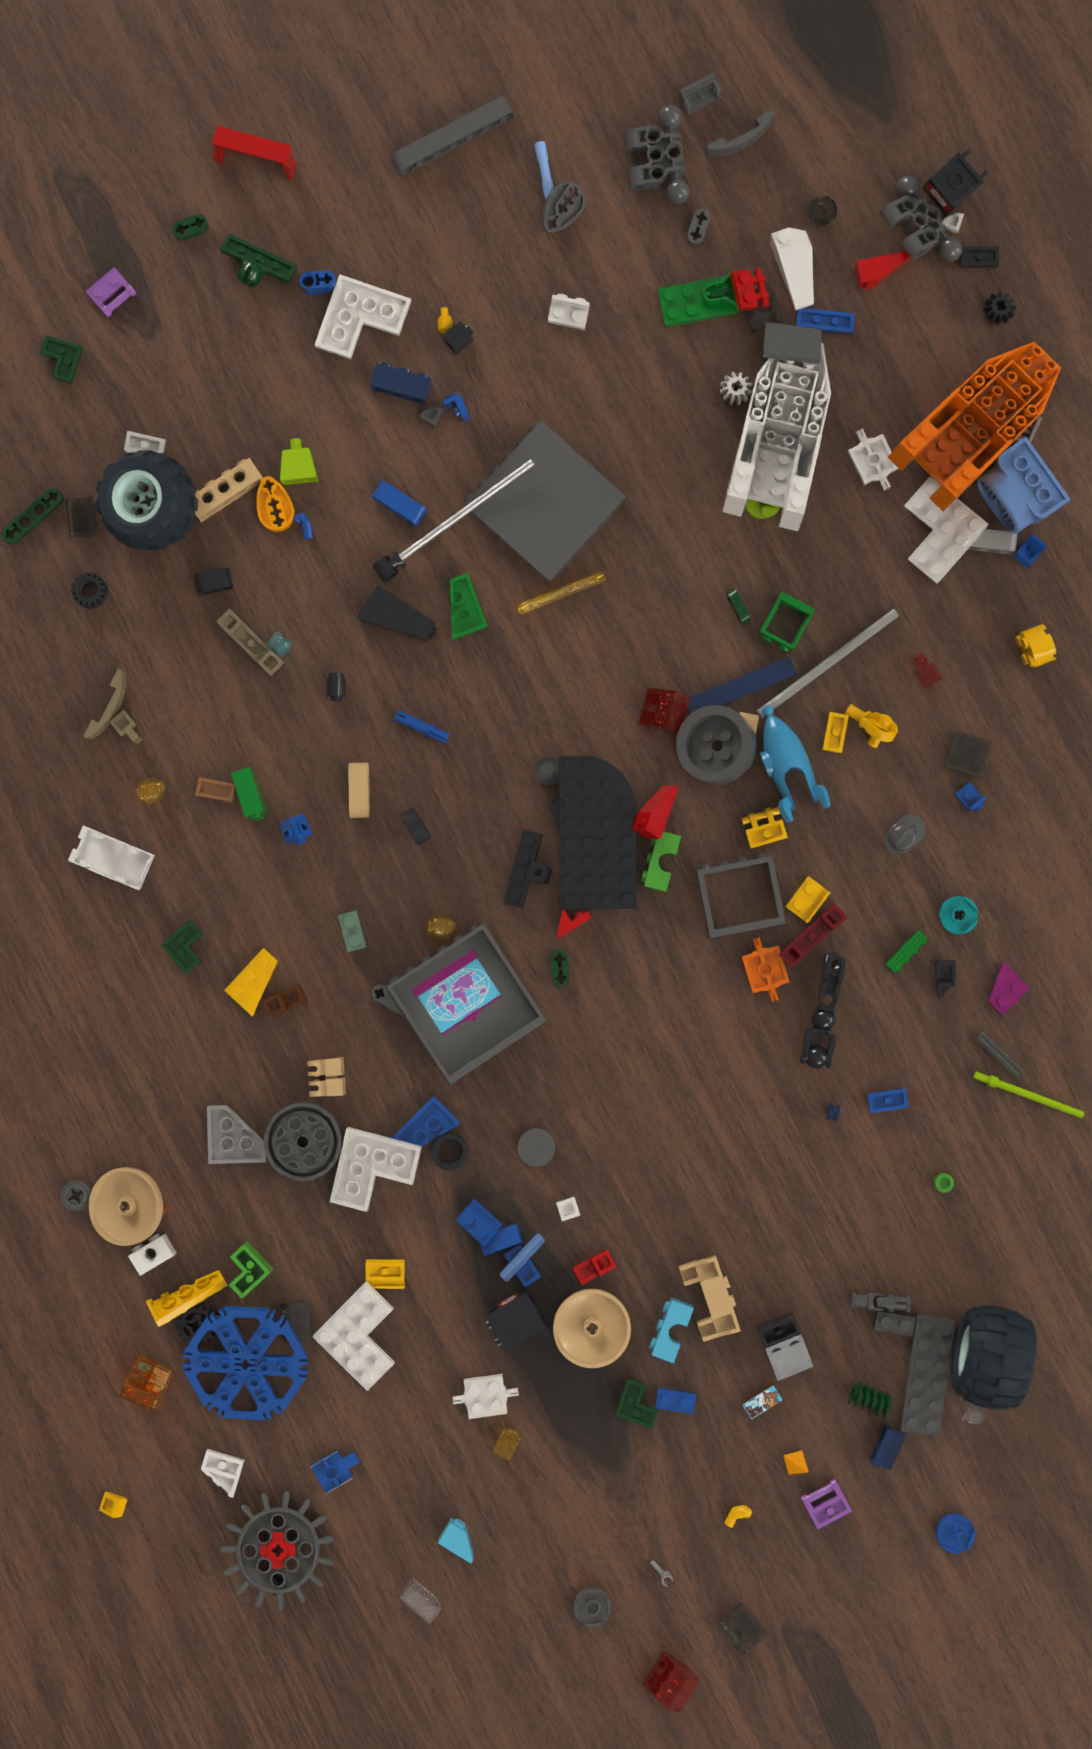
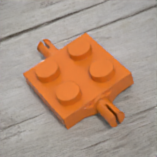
(765, 969)

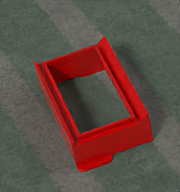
(253, 145)

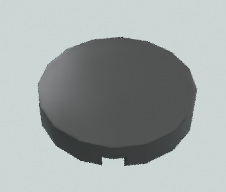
(536, 1147)
(592, 1606)

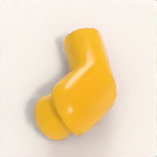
(737, 1512)

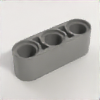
(995, 542)

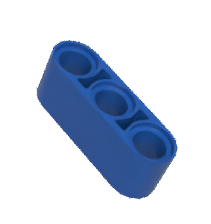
(399, 503)

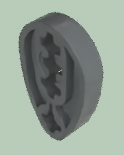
(572, 210)

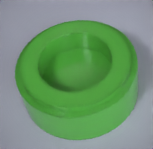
(943, 1182)

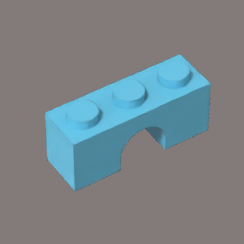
(675, 1313)

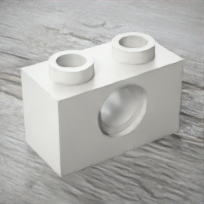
(141, 1259)

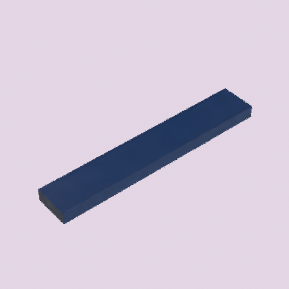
(743, 685)

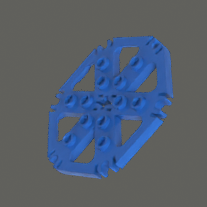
(232, 1362)

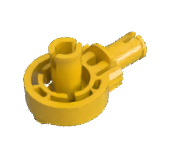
(875, 724)

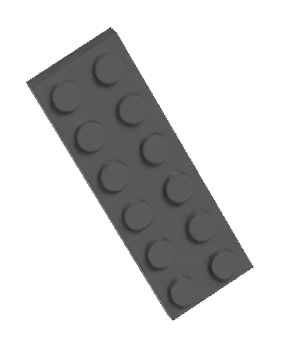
(927, 1375)

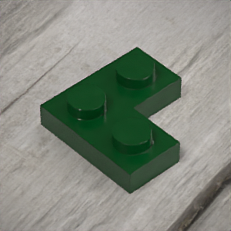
(67, 357)
(178, 946)
(631, 1406)

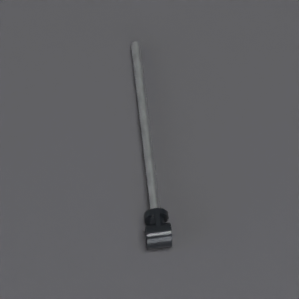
(387, 567)

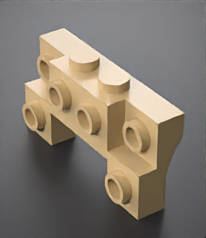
(714, 1287)

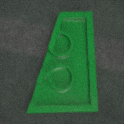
(465, 608)

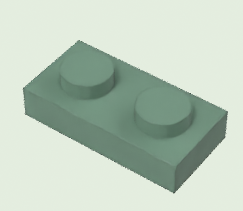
(352, 931)

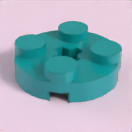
(958, 904)

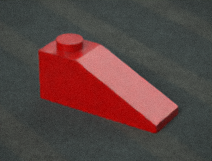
(874, 270)
(655, 813)

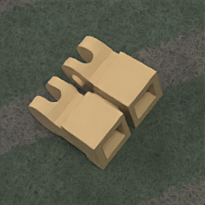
(332, 1084)

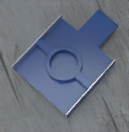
(333, 1470)

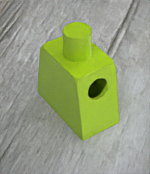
(297, 464)

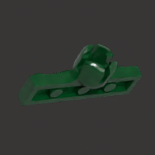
(256, 262)

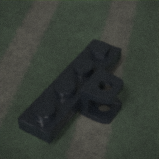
(526, 869)

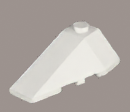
(795, 261)

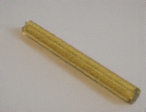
(561, 592)

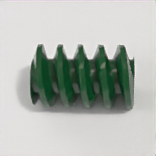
(871, 1398)

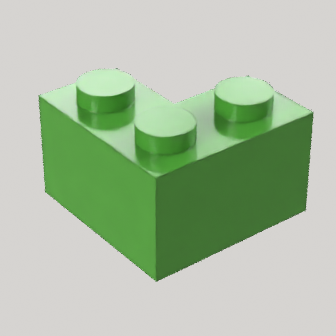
(254, 1269)

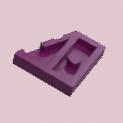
(1007, 989)

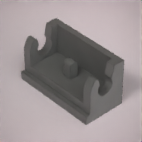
(700, 94)

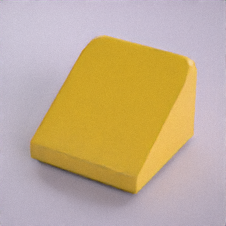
(113, 1505)

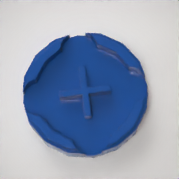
(955, 1533)

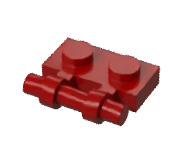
(744, 289)

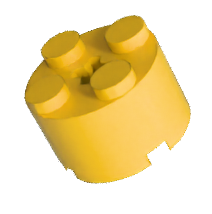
(1036, 646)

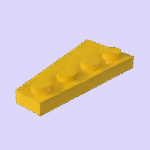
(187, 1296)

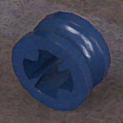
(833, 1112)

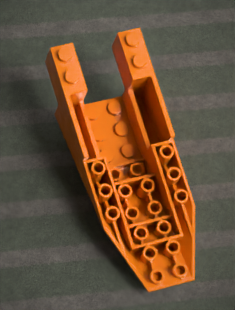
(979, 420)

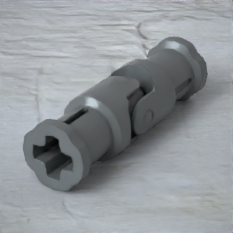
(887, 1302)

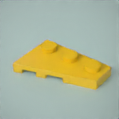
(251, 982)

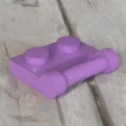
(106, 288)
(828, 1510)

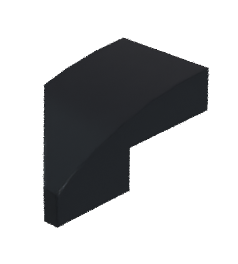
(945, 976)

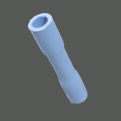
(542, 158)

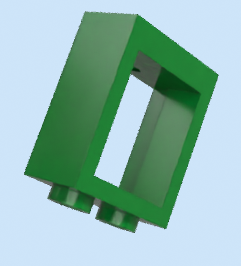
(798, 607)

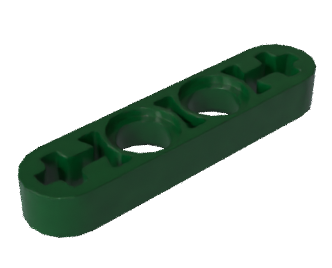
(30, 513)

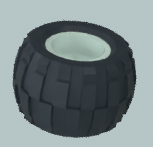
(169, 511)
(994, 1357)

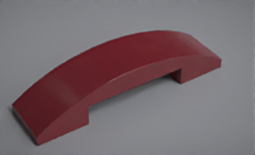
(812, 935)

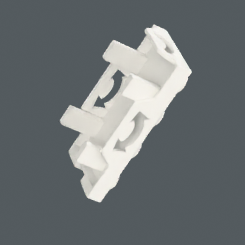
(111, 858)

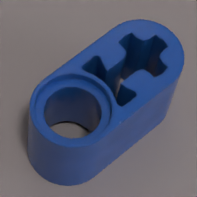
(322, 276)

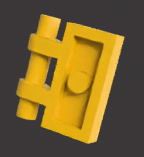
(765, 833)

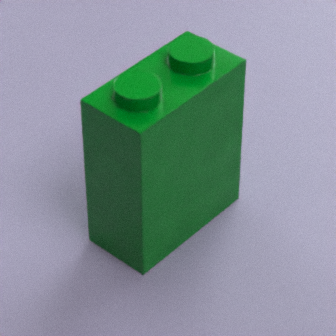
(250, 794)

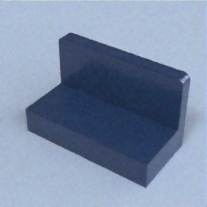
(887, 1447)

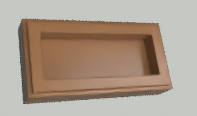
(215, 790)

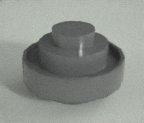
(547, 771)

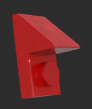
(567, 925)

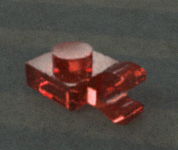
(928, 673)

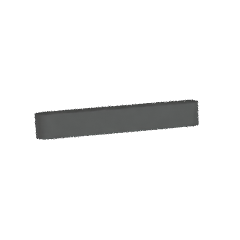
(452, 136)

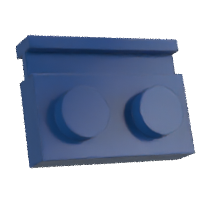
(479, 1222)

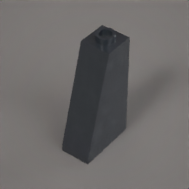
(395, 615)

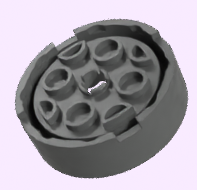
(699, 735)
(323, 1137)

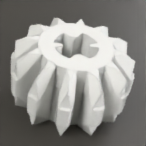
(742, 392)

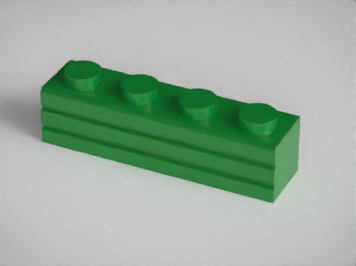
(904, 953)

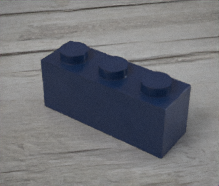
(401, 383)

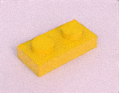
(835, 732)

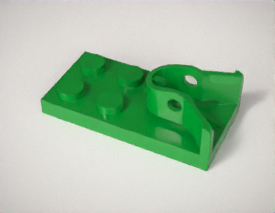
(697, 300)

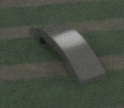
(721, 148)

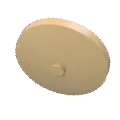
(125, 1206)
(592, 1328)

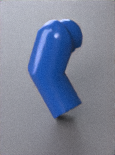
(306, 525)

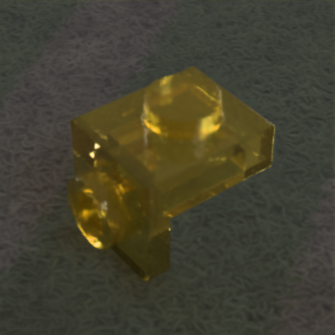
(506, 1444)

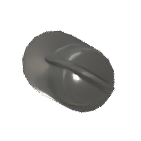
(905, 834)

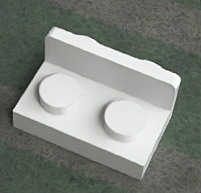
(568, 311)

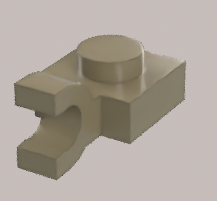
(124, 725)

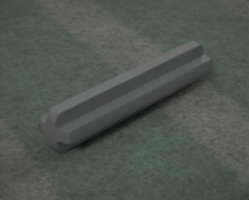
(999, 1054)

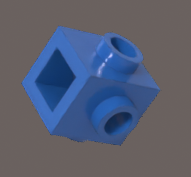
(295, 829)

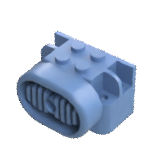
(1021, 488)

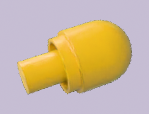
(445, 321)

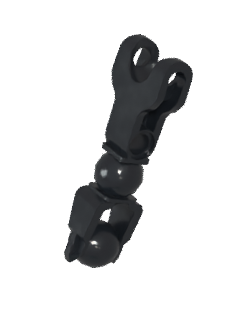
(824, 1017)

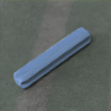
(522, 1257)

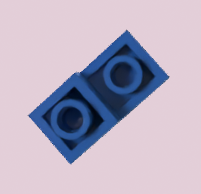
(503, 1239)

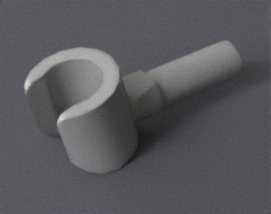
(663, 1574)

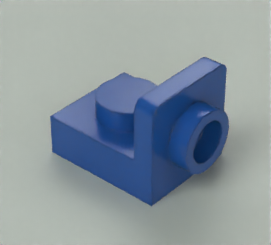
(460, 408)
(970, 797)

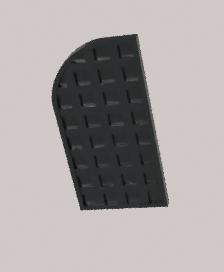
(595, 835)

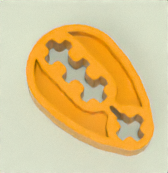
(264, 510)

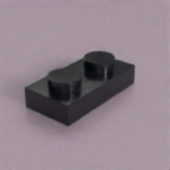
(979, 257)

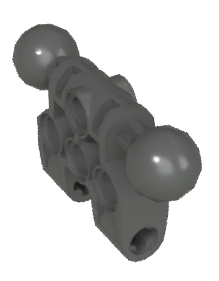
(638, 142)
(920, 222)

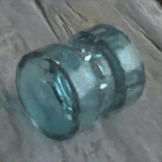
(280, 644)

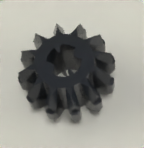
(1006, 308)

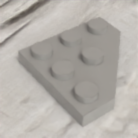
(232, 1138)

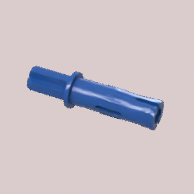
(422, 727)

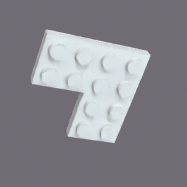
(359, 304)
(951, 532)
(368, 1156)
(348, 1340)

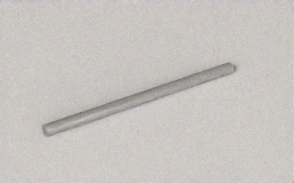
(830, 661)

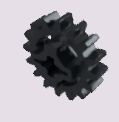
(188, 1323)

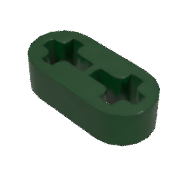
(190, 227)
(738, 606)
(565, 968)

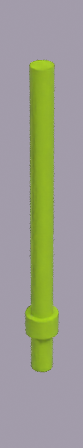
(994, 1082)

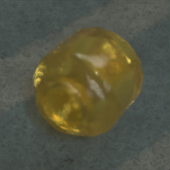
(150, 790)
(440, 927)

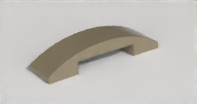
(250, 642)
(119, 683)

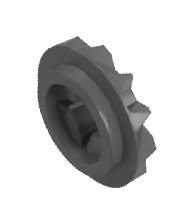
(67, 1192)

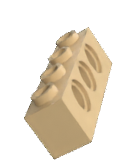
(235, 490)

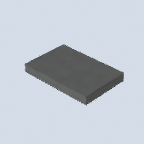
(792, 343)

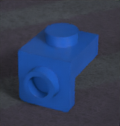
(1030, 551)

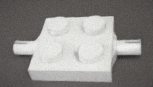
(871, 459)
(485, 1396)

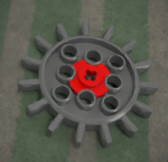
(264, 1550)

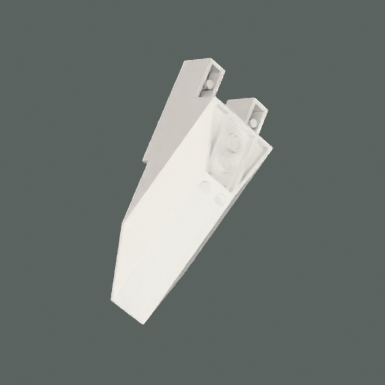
(781, 439)

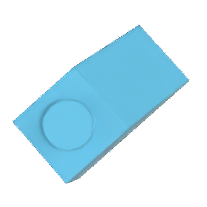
(457, 1540)

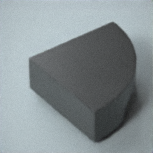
(431, 415)

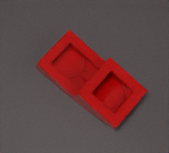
(593, 1267)

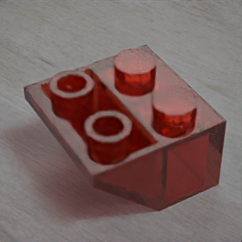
(664, 709)
(671, 1682)

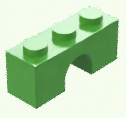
(655, 877)

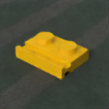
(807, 899)
(385, 1273)

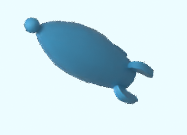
(784, 753)

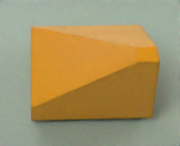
(795, 1463)

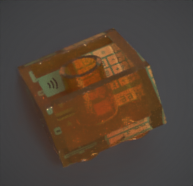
(146, 1383)

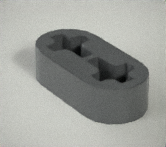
(694, 226)

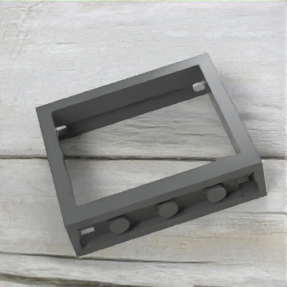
(724, 866)

